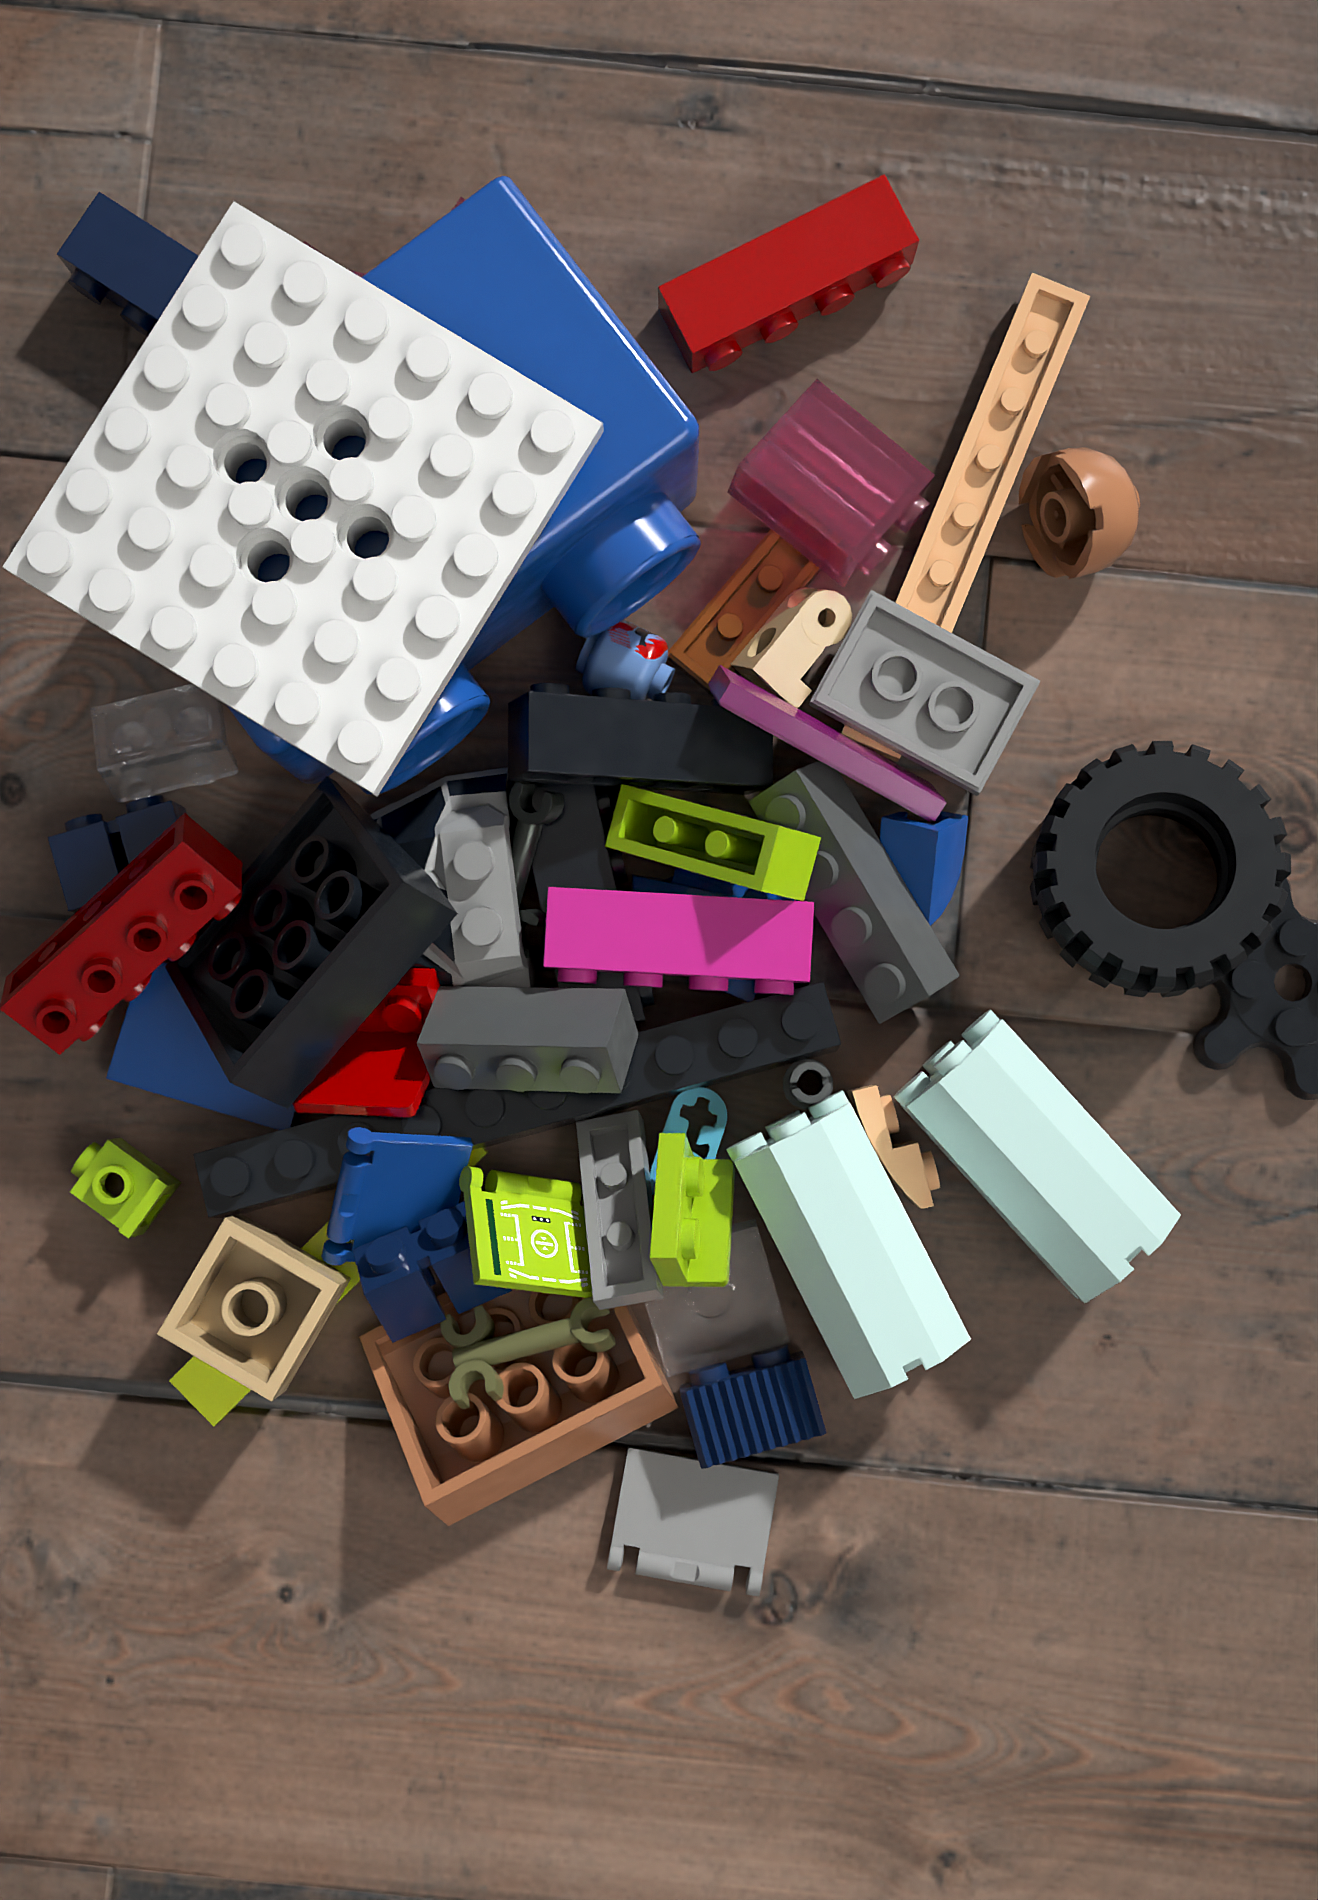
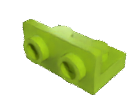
(691, 1216)

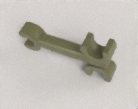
(478, 1350)

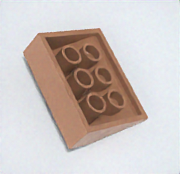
(550, 1409)

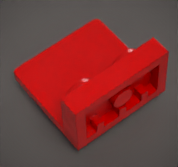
(380, 1064)

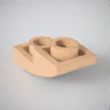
(903, 1162)

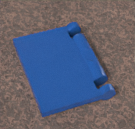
(392, 1187)

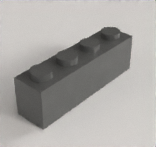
(859, 892)

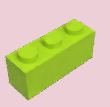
(713, 842)

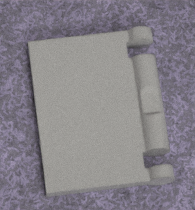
(693, 1519)

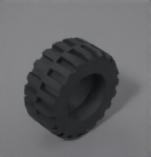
(1207, 802)

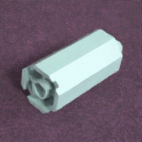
(1038, 1157)
(849, 1246)

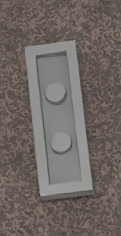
(618, 1209)

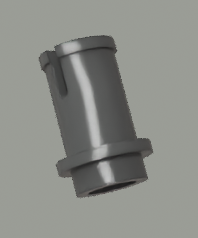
(791, 1078)

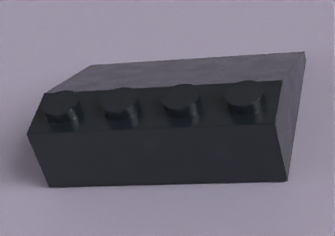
(311, 946)

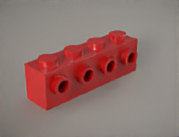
(123, 935)

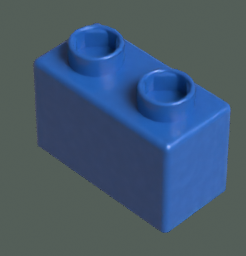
(619, 530)

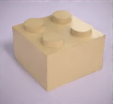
(254, 1306)

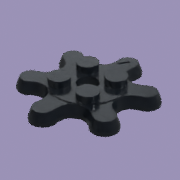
(1259, 1017)

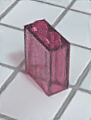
(832, 484)

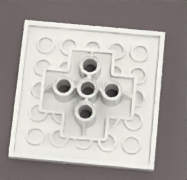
(277, 363)

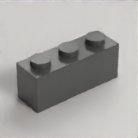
(529, 1039)

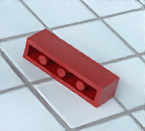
(789, 275)

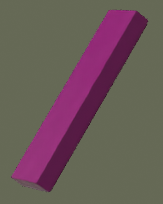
(825, 744)

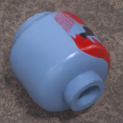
(626, 659)

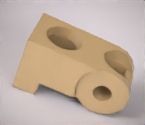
(793, 641)

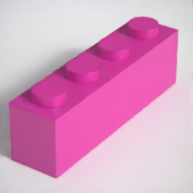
(678, 936)

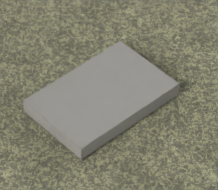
(924, 693)

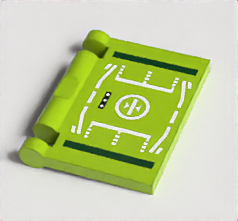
(526, 1233)

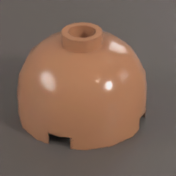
(1079, 511)

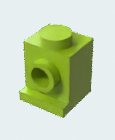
(145, 1185)

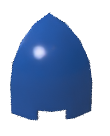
(927, 856)

